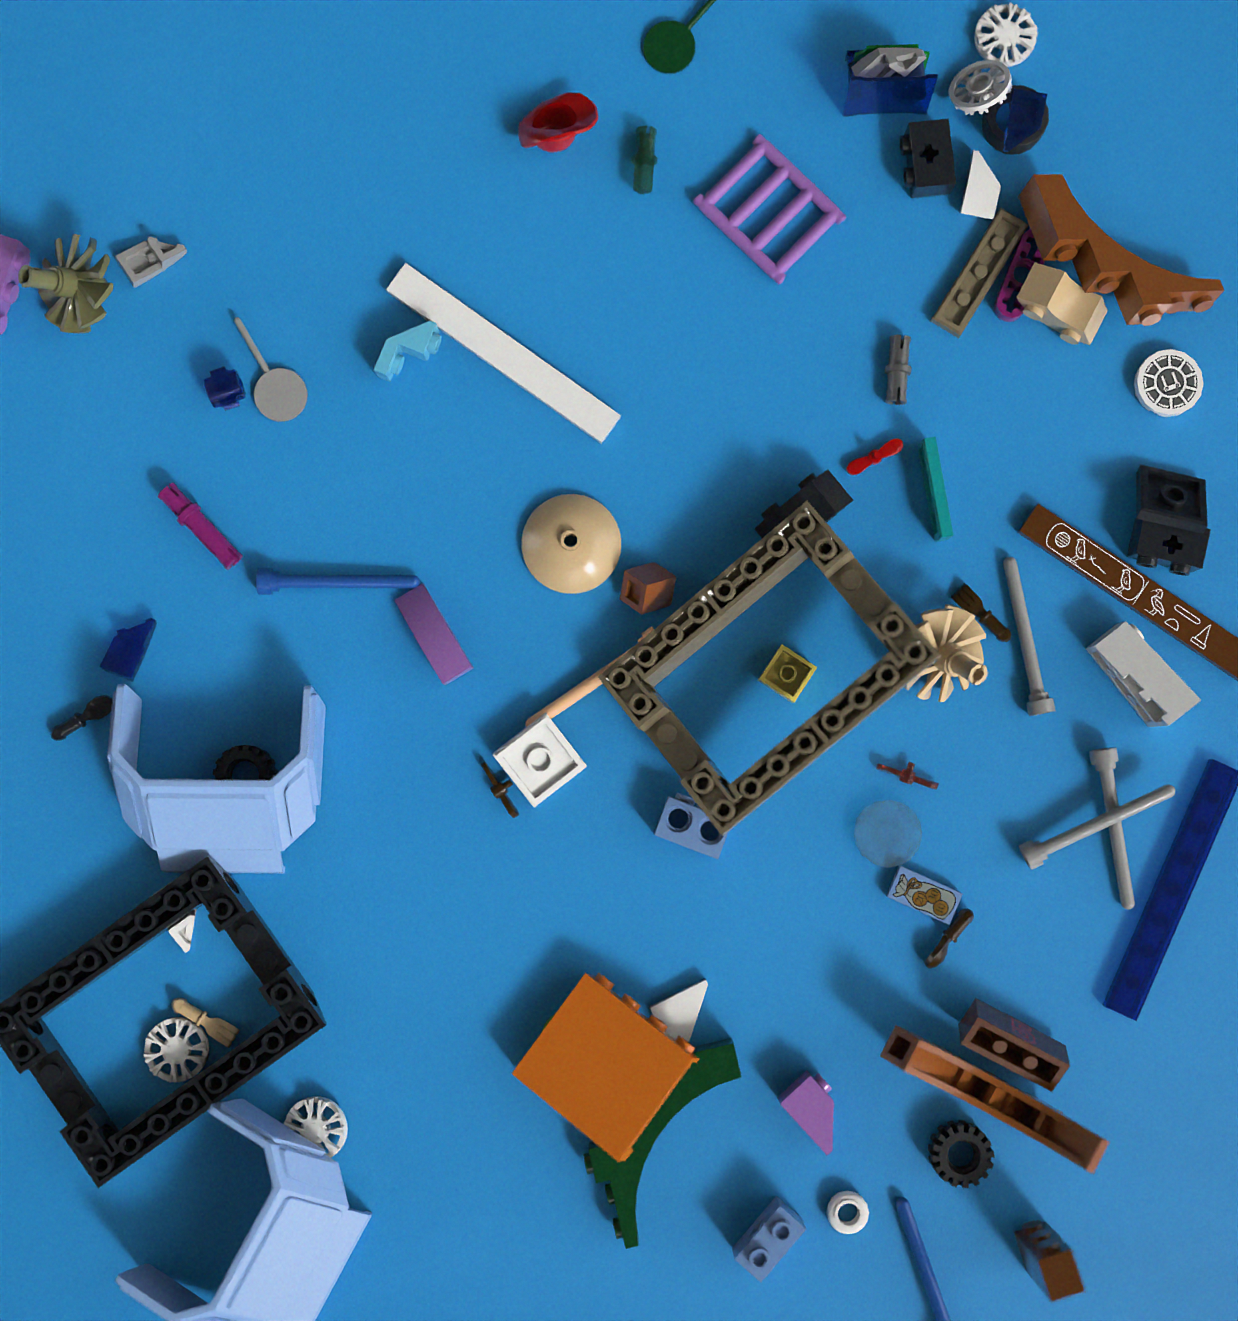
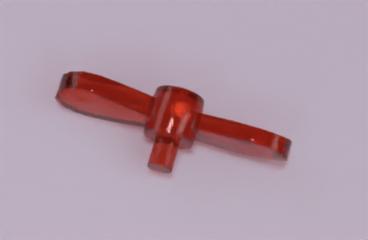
(907, 775)

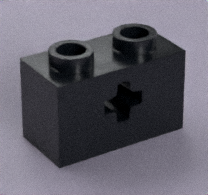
(934, 141)
(1187, 546)

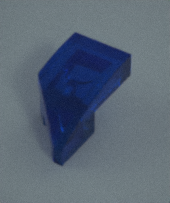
(1023, 117)
(128, 650)

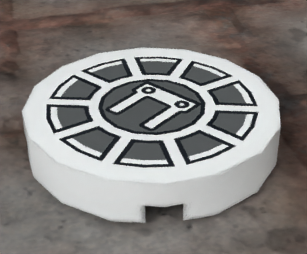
(1168, 383)

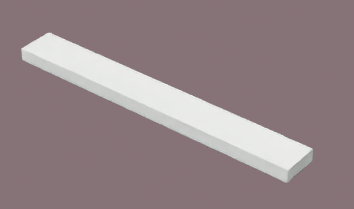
(503, 353)

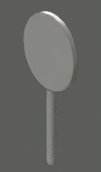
(278, 392)

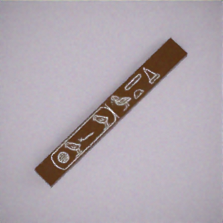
(1132, 589)

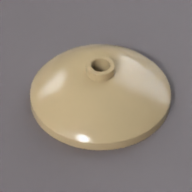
(576, 567)

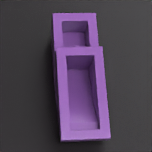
(434, 634)

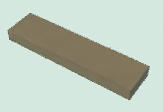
(979, 273)

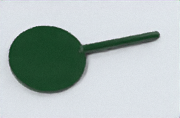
(671, 45)

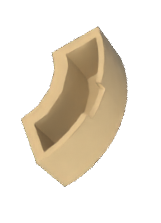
(1061, 304)

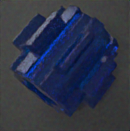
(224, 388)

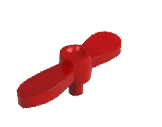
(874, 457)

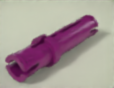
(190, 515)

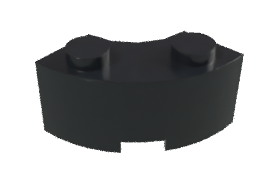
(821, 492)

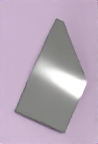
(887, 61)
(148, 259)

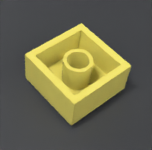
(787, 673)

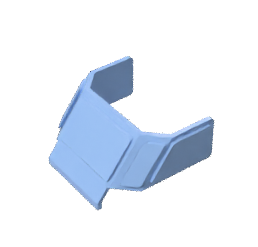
(231, 821)
(290, 1250)

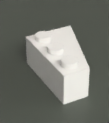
(1142, 676)

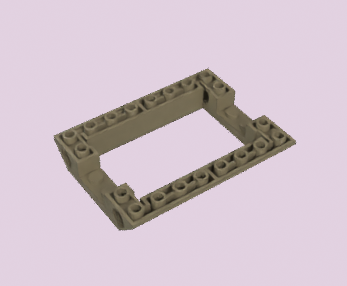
(713, 608)

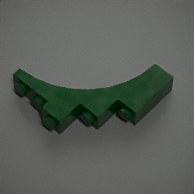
(715, 1066)

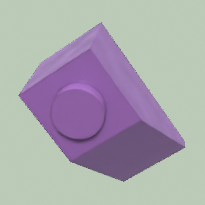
(811, 1108)

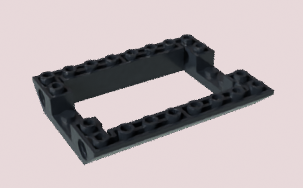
(31, 1045)

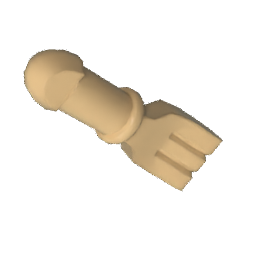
(215, 1027)

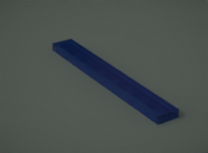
(1172, 890)

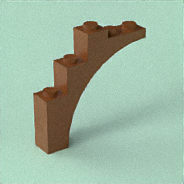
(1102, 264)
(995, 1097)

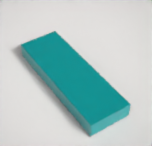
(935, 489)

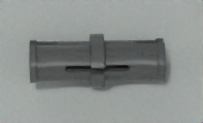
(898, 370)

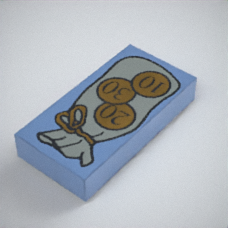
(924, 895)

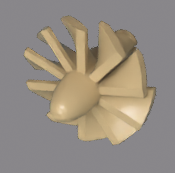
(957, 640)

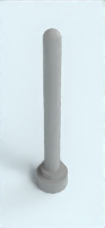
(1039, 700)
(1104, 762)
(1037, 852)

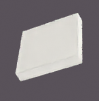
(539, 760)

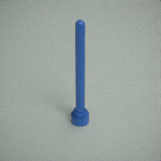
(270, 581)
(922, 1259)

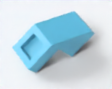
(416, 341)

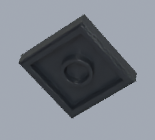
(1171, 499)

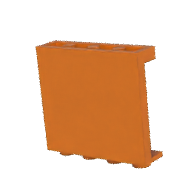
(605, 1065)

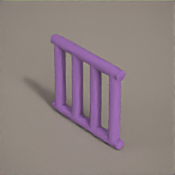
(808, 193)

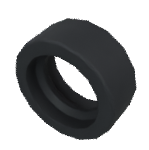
(995, 135)

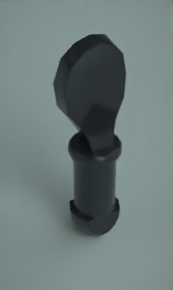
(95, 710)

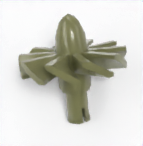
(71, 288)

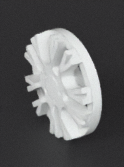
(1006, 34)
(980, 87)
(176, 1049)
(317, 1127)

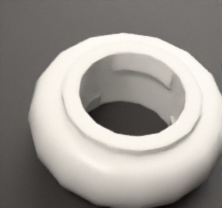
(854, 1225)

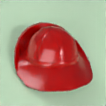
(557, 121)

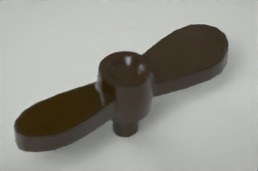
(499, 790)

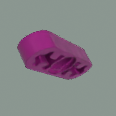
(1005, 293)

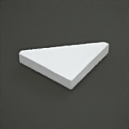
(681, 1010)

